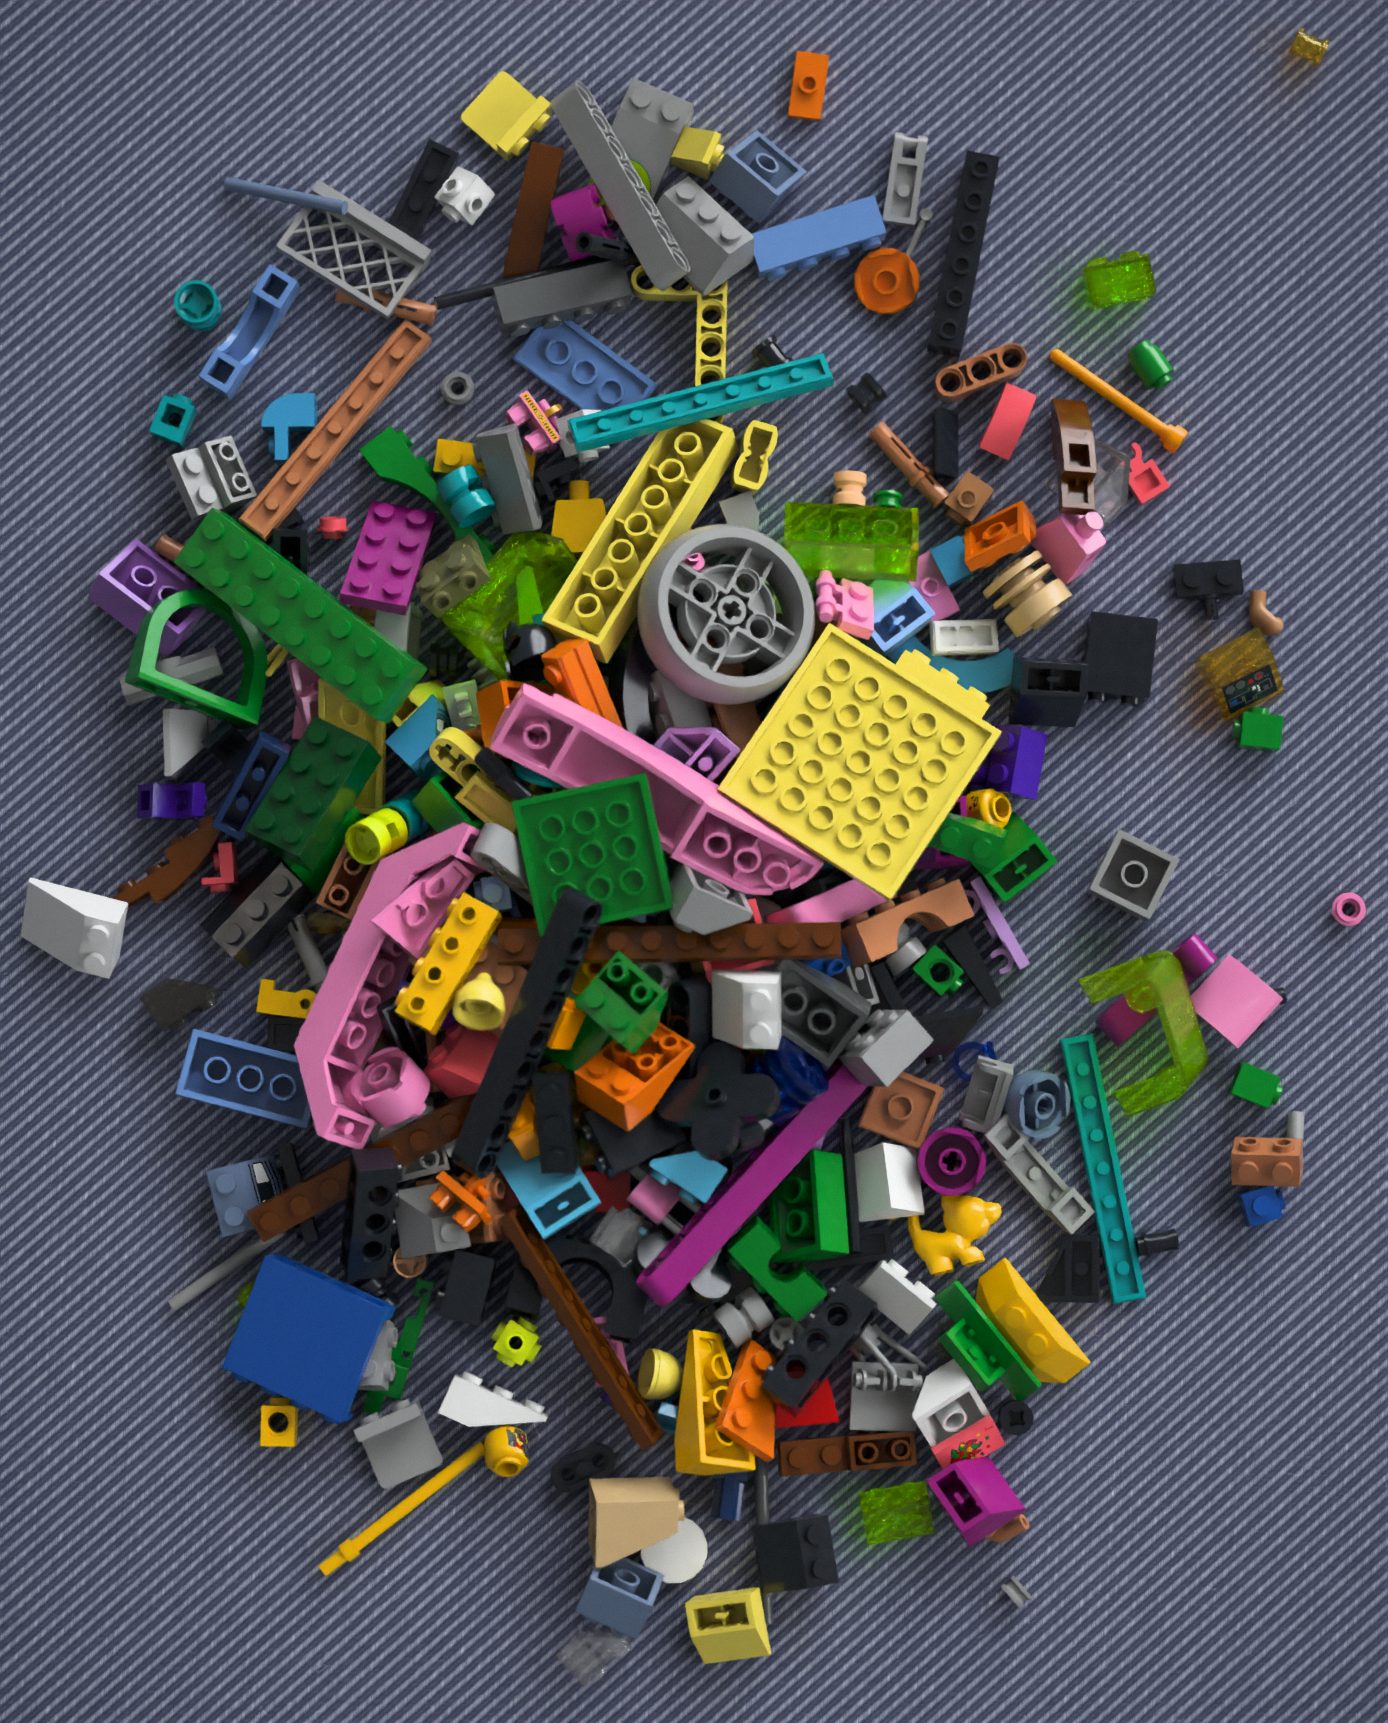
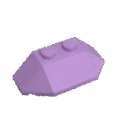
(699, 748)

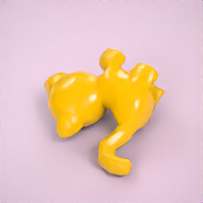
(965, 1220)

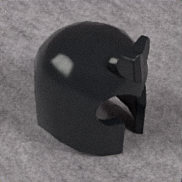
(523, 650)

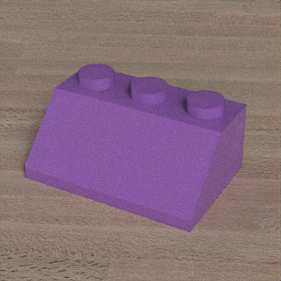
(135, 584)

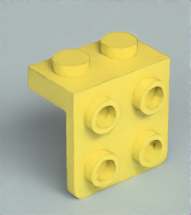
(507, 115)

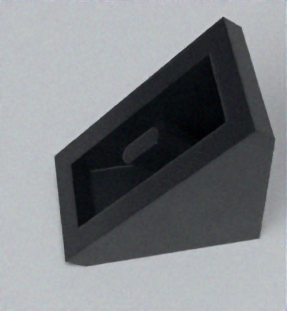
(293, 546)

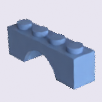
(263, 314)

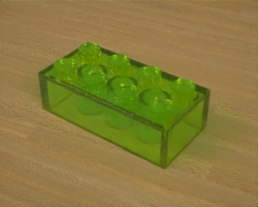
(853, 540)

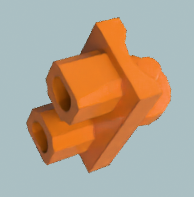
(472, 1209)

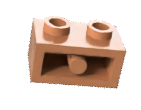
(1267, 1161)

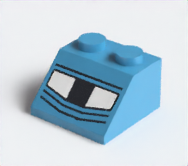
(414, 737)

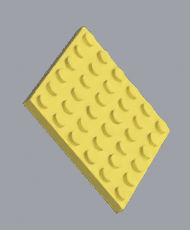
(859, 762)

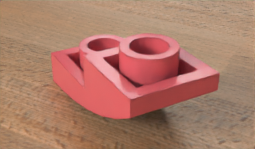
(1007, 421)

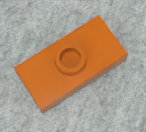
(808, 86)

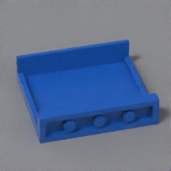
(306, 1337)

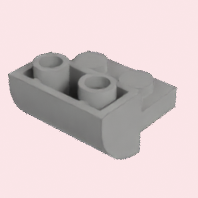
(211, 477)

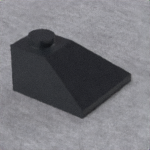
(947, 1031)

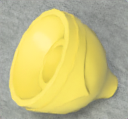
(479, 1004)
(659, 1375)

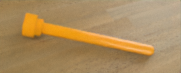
(1169, 435)

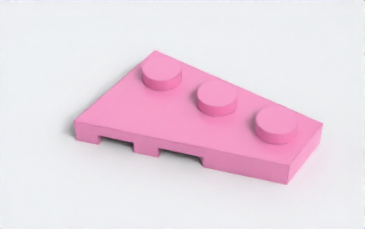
(423, 906)

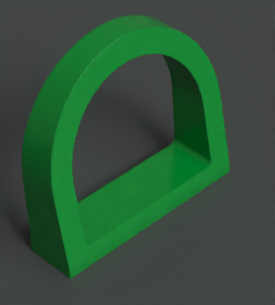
(143, 674)

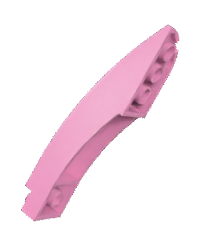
(691, 814)

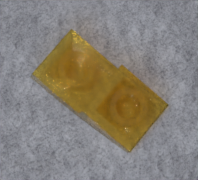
(328, 923)

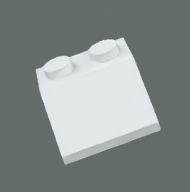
(747, 1008)

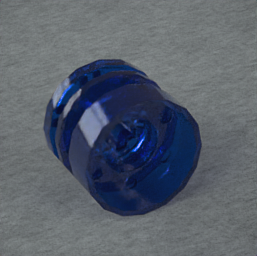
(795, 1074)

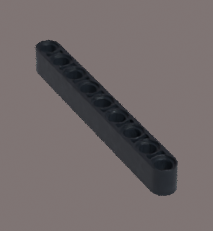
(527, 1032)

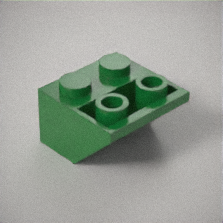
(1018, 863)
(624, 1002)

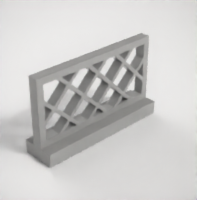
(376, 233)

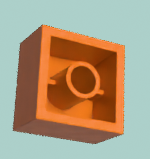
(492, 704)

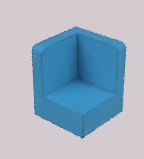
(951, 561)

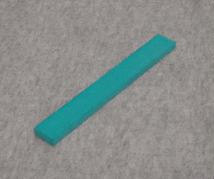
(700, 402)
(1102, 1168)

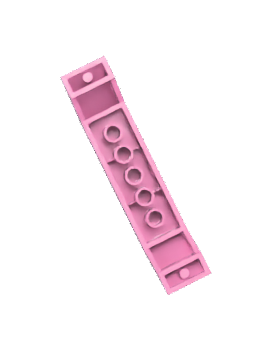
(364, 974)

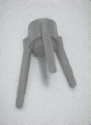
(868, 1343)

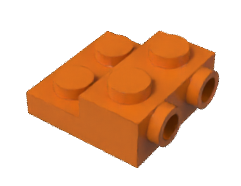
(999, 535)

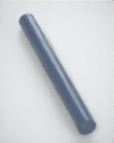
(286, 195)

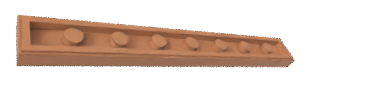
(335, 430)

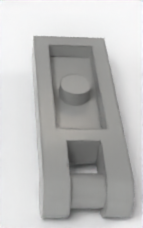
(904, 181)

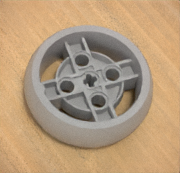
(756, 560)

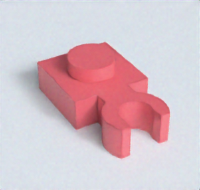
(1145, 478)

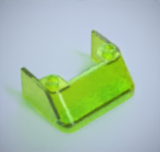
(1146, 985)

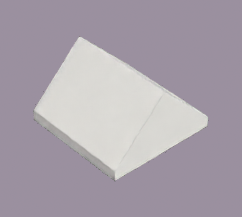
(888, 1183)

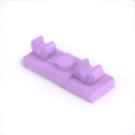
(997, 926)

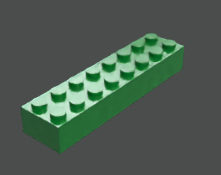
(300, 615)

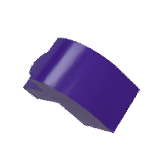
(171, 801)

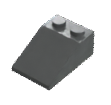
(819, 1010)

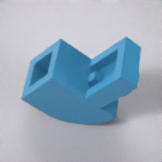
(286, 415)

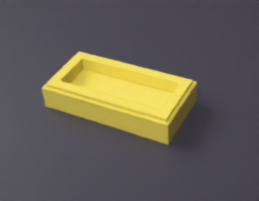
(487, 802)

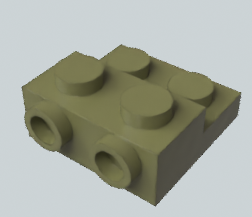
(452, 576)

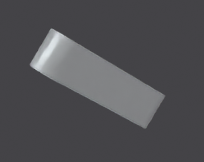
(502, 856)

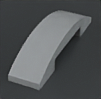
(1036, 1176)

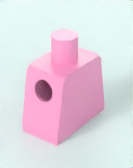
(1070, 543)

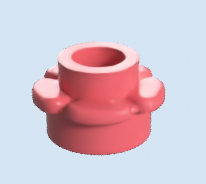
(332, 527)

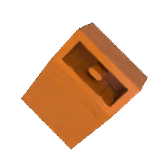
(630, 1085)

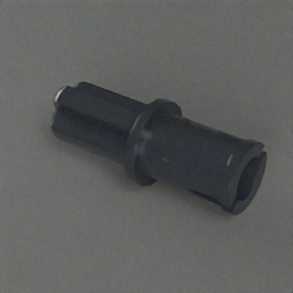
(502, 775)

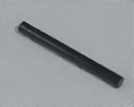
(850, 1185)

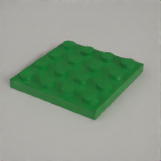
(598, 842)

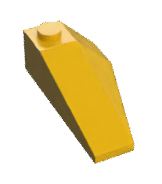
(705, 1381)

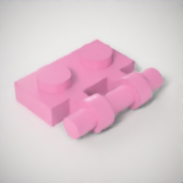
(853, 607)

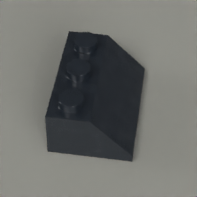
(257, 910)

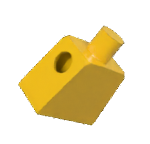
(578, 518)

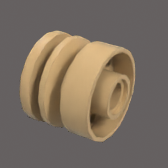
(1029, 596)

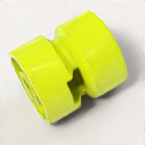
(376, 836)

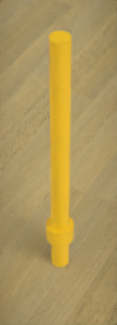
(351, 1549)

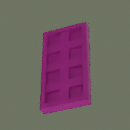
(388, 558)

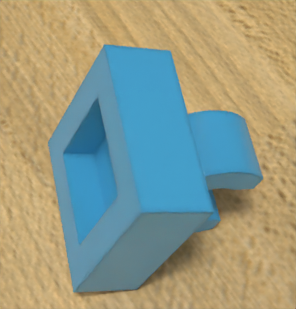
(668, 1415)

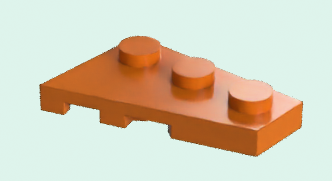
(746, 1412)

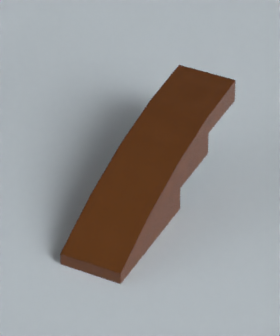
(533, 209)

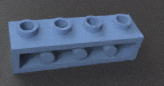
(818, 237)

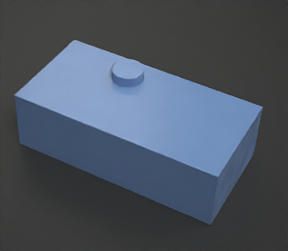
(244, 1079)

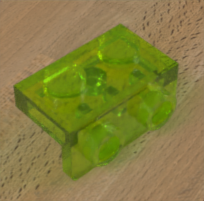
(896, 1512)

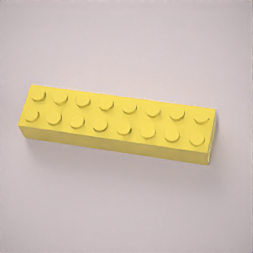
(650, 512)

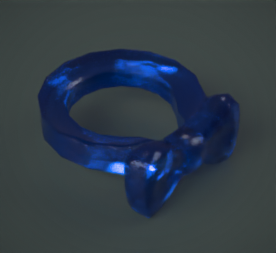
(987, 1049)

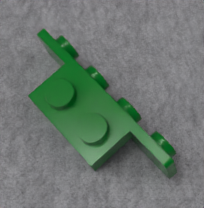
(981, 1347)

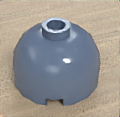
(1037, 1103)

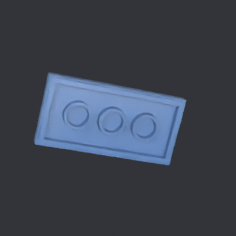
(582, 368)

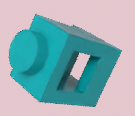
(168, 407)

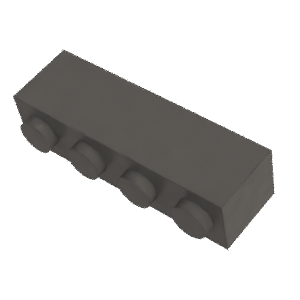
(561, 298)

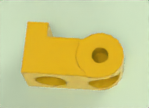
(283, 1002)

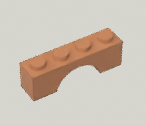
(876, 935)

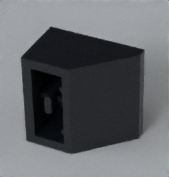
(1047, 691)

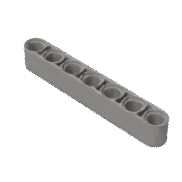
(620, 185)

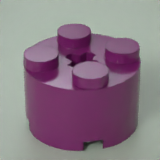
(579, 213)
(960, 1178)

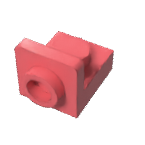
(226, 863)

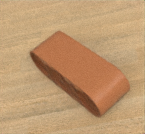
(991, 361)

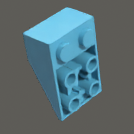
(548, 1198)

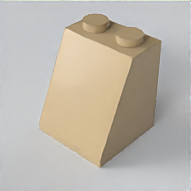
(630, 1515)

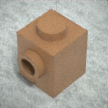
(967, 499)

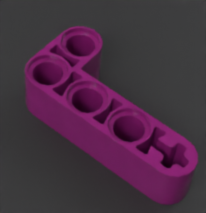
(1121, 1021)

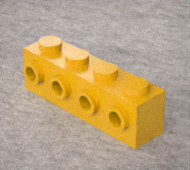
(448, 964)

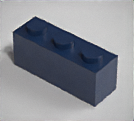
(250, 784)

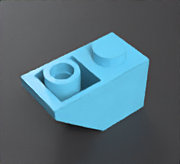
(690, 1173)

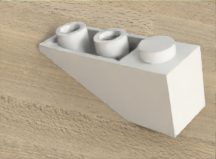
(480, 1406)

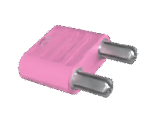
(657, 1200)

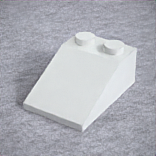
(75, 926)

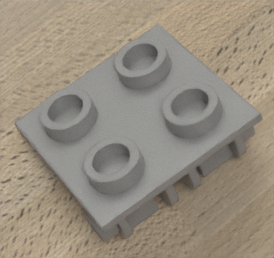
(883, 1399)

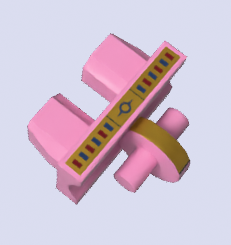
(540, 419)

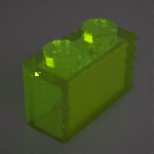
(1118, 280)

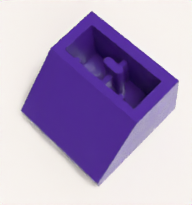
(1012, 763)

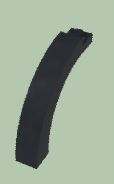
(630, 681)

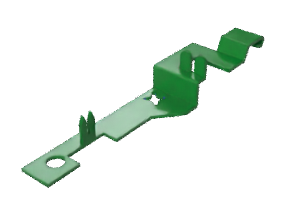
(408, 1344)

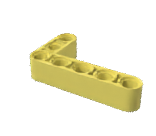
(705, 332)

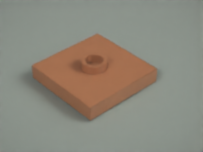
(902, 1110)

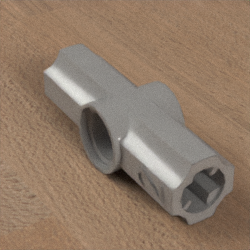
(189, 669)

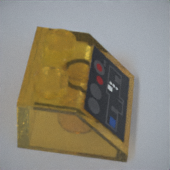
(1240, 674)

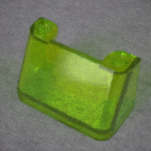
(522, 584)

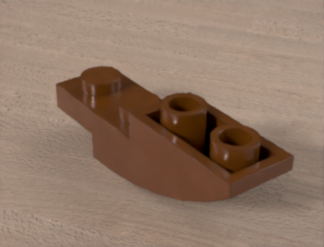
(1075, 456)
(186, 859)
(846, 1453)

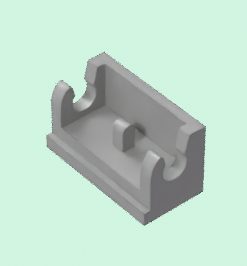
(986, 1094)

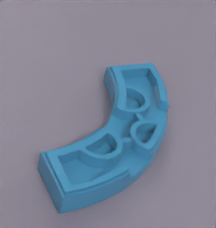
(984, 674)

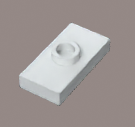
(964, 637)

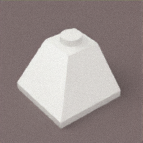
(947, 1404)

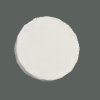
(679, 1555)

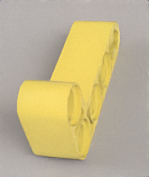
(464, 745)

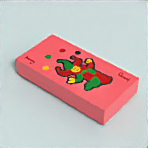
(970, 1443)

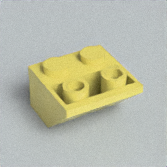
(728, 1625)

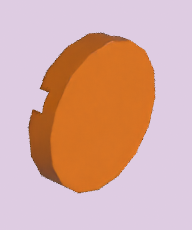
(887, 281)

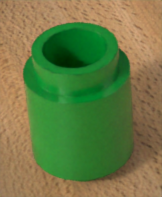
(1150, 366)

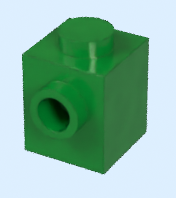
(1258, 730)

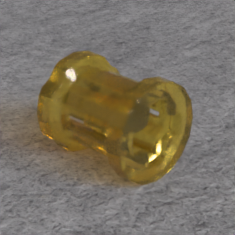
(1309, 47)

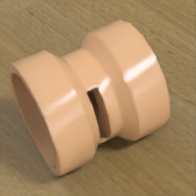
(849, 487)
(410, 1266)

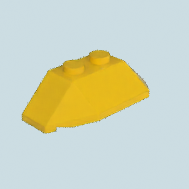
(1028, 1325)

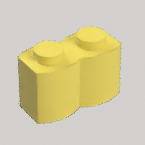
(755, 449)

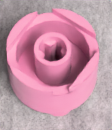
(391, 1087)

